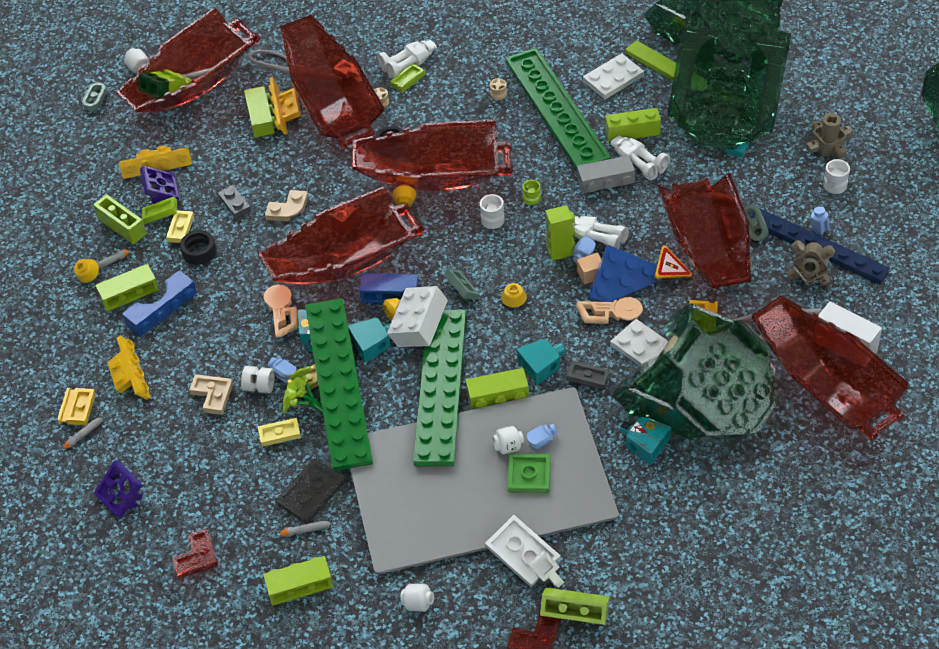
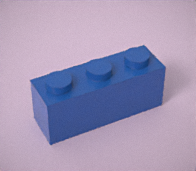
(382, 286)

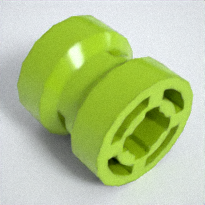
(531, 192)

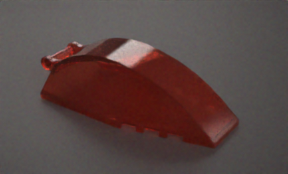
(200, 46)
(329, 82)
(434, 156)
(711, 229)
(341, 241)
(832, 367)

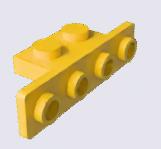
(285, 105)
(159, 159)
(127, 370)

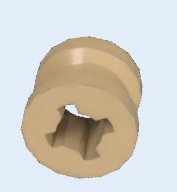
(498, 89)
(383, 96)

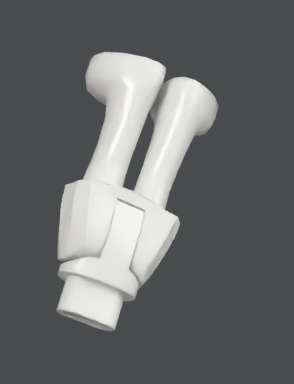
(414, 52)
(635, 149)
(587, 227)

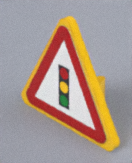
(670, 266)

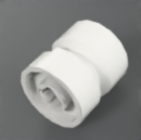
(836, 176)
(492, 211)
(254, 379)

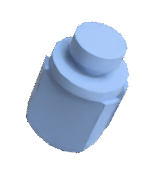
(819, 221)
(583, 248)
(282, 368)
(541, 436)

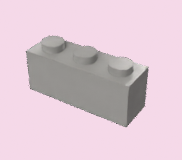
(606, 174)

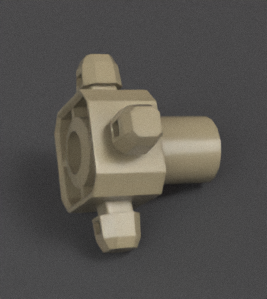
(829, 136)
(811, 262)

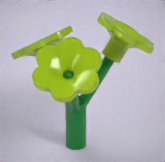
(296, 388)

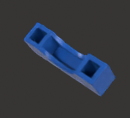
(143, 317)

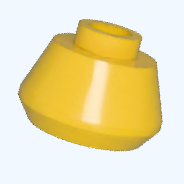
(404, 194)
(86, 270)
(513, 295)
(390, 307)

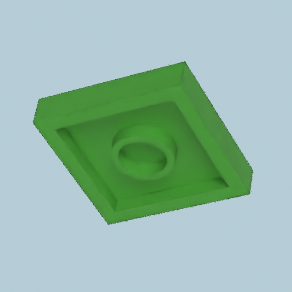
(529, 473)

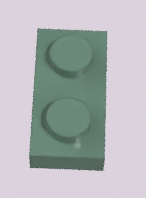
(461, 283)

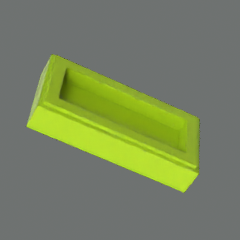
(407, 78)
(159, 210)

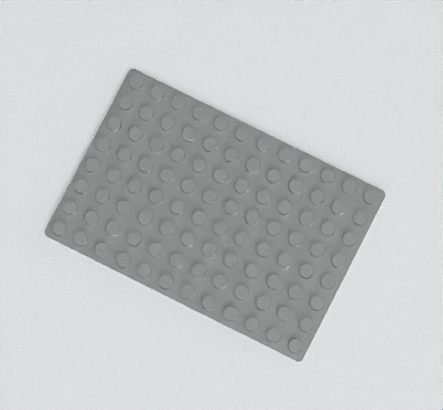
(451, 511)

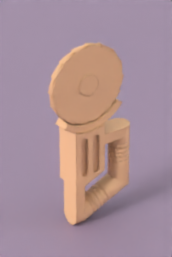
(279, 299)
(626, 308)

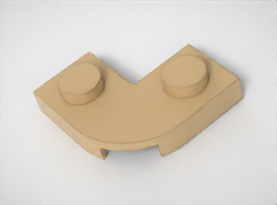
(284, 211)

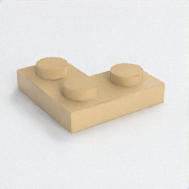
(216, 390)

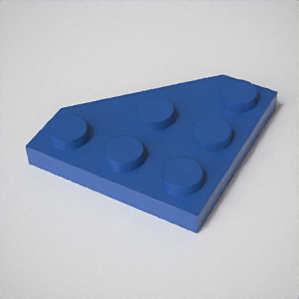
(620, 275)

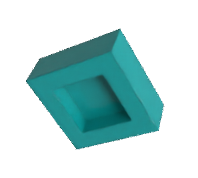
(740, 151)

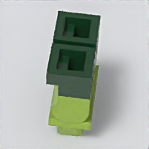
(159, 83)

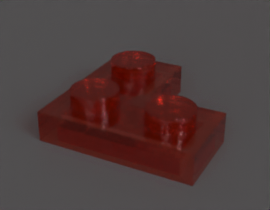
(200, 558)
(542, 638)

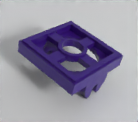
(155, 176)
(108, 482)

